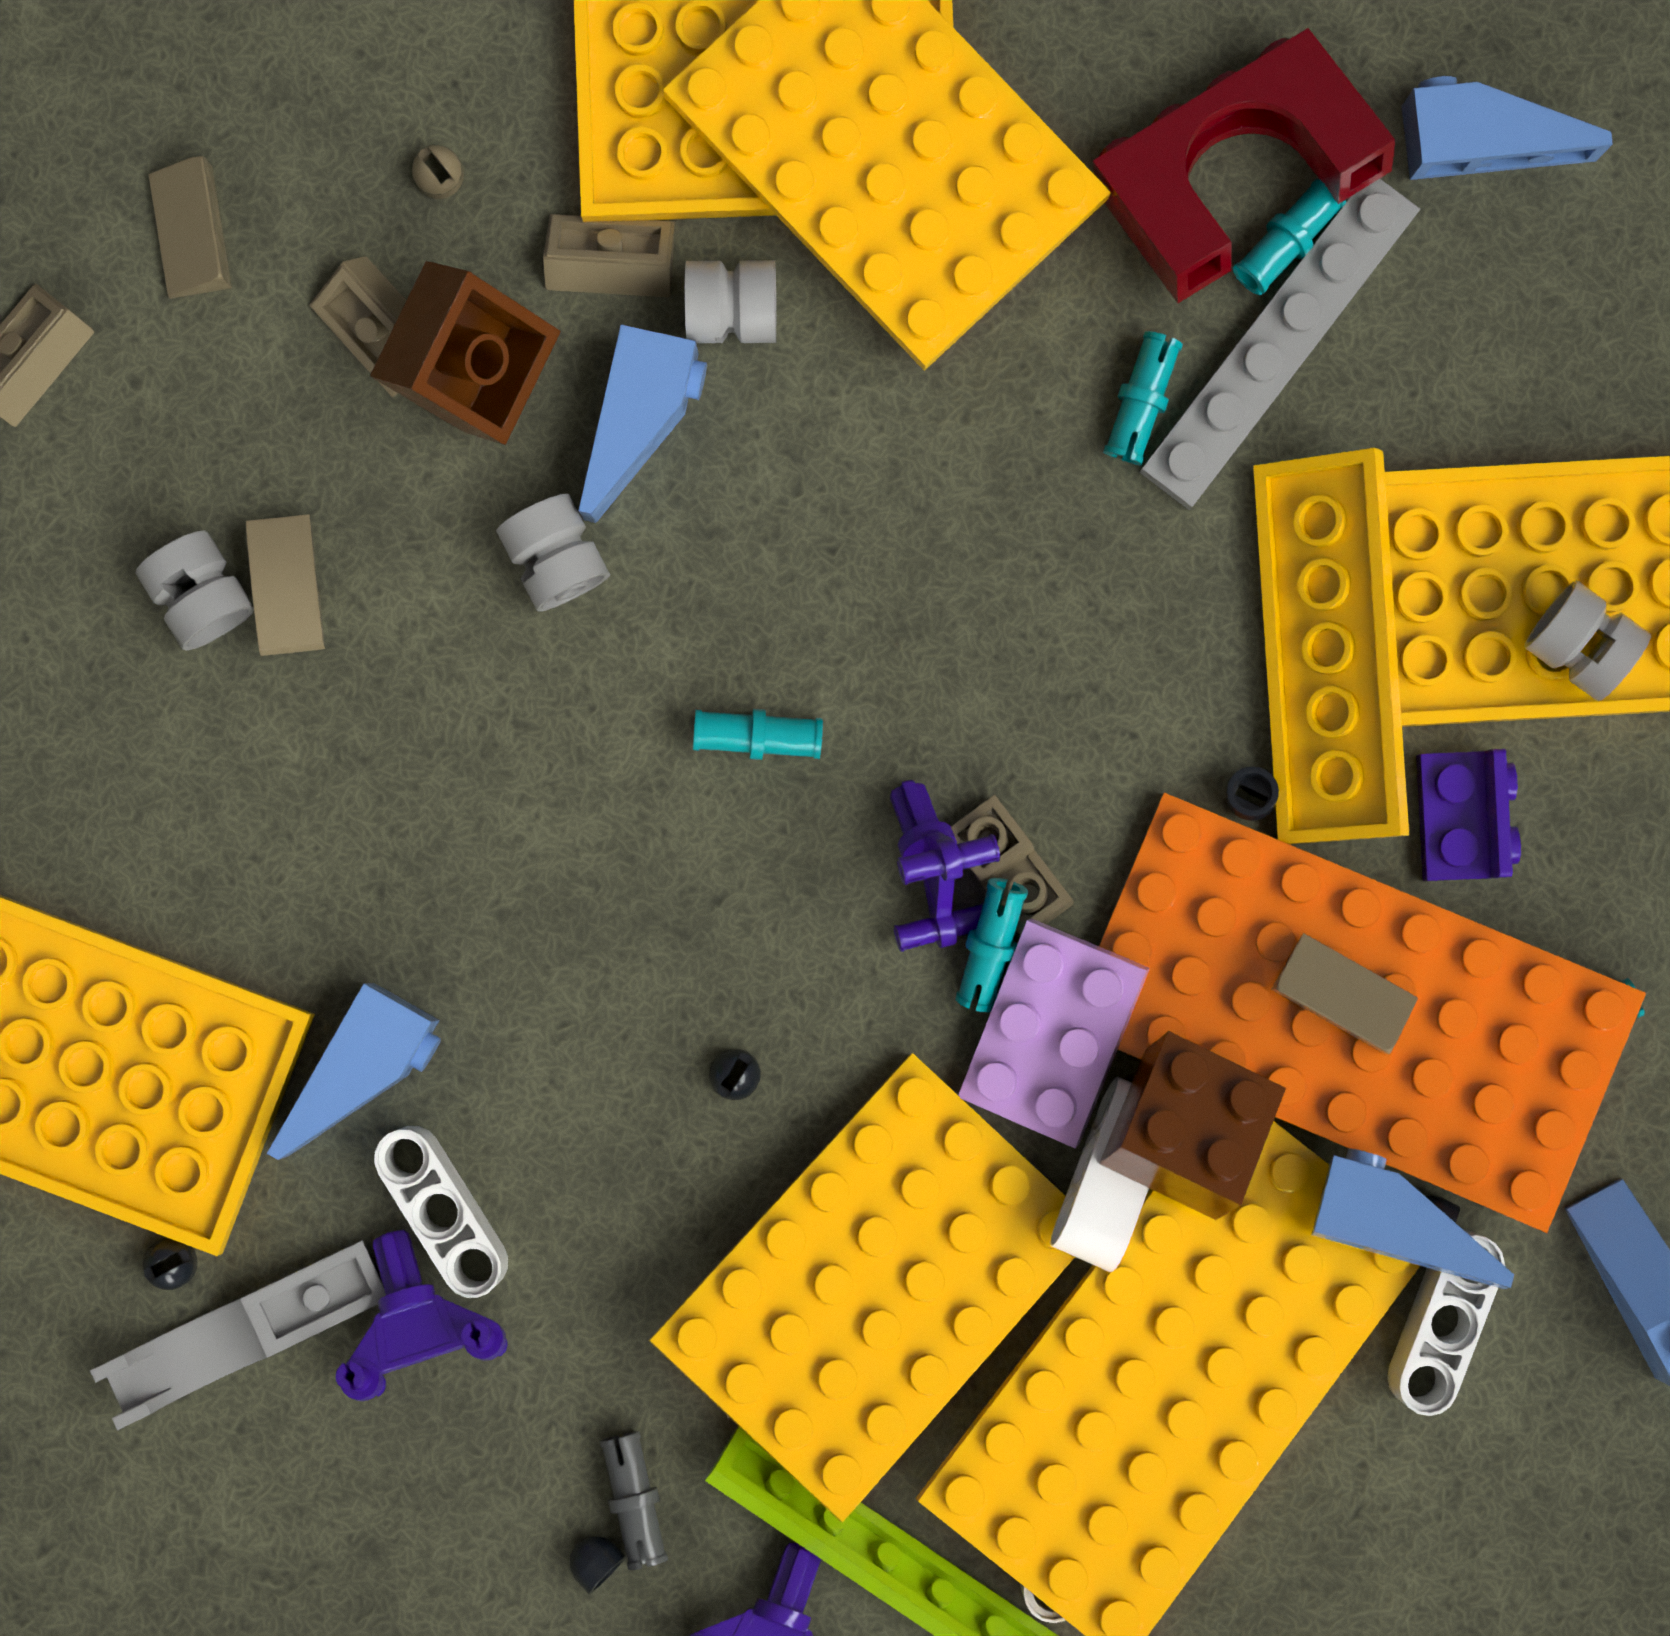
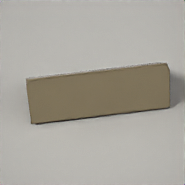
(189, 228)
(609, 256)
(360, 309)
(34, 349)
(1345, 994)

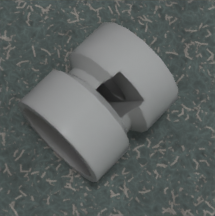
(731, 301)
(551, 549)
(199, 612)
(1570, 626)

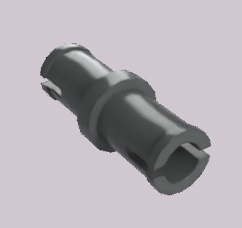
(633, 1500)

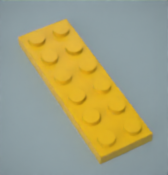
(1331, 648)

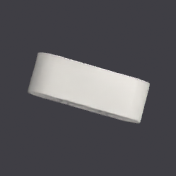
(1099, 1202)
(442, 1244)
(1445, 1354)

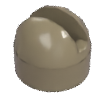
(425, 178)

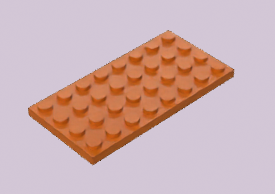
(1490, 1069)

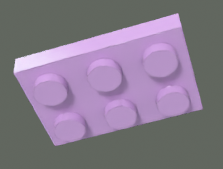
(1053, 1032)

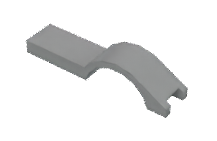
(242, 1333)

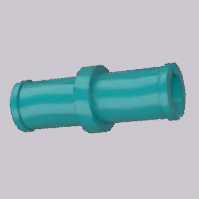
(1287, 238)
(1143, 397)
(757, 734)
(991, 944)

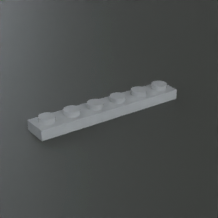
(1279, 342)

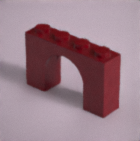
(1284, 94)

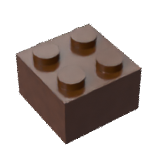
(465, 352)
(1193, 1126)

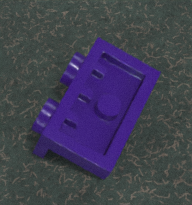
(1467, 815)

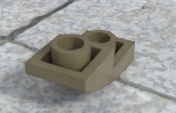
(284, 585)
(1017, 863)

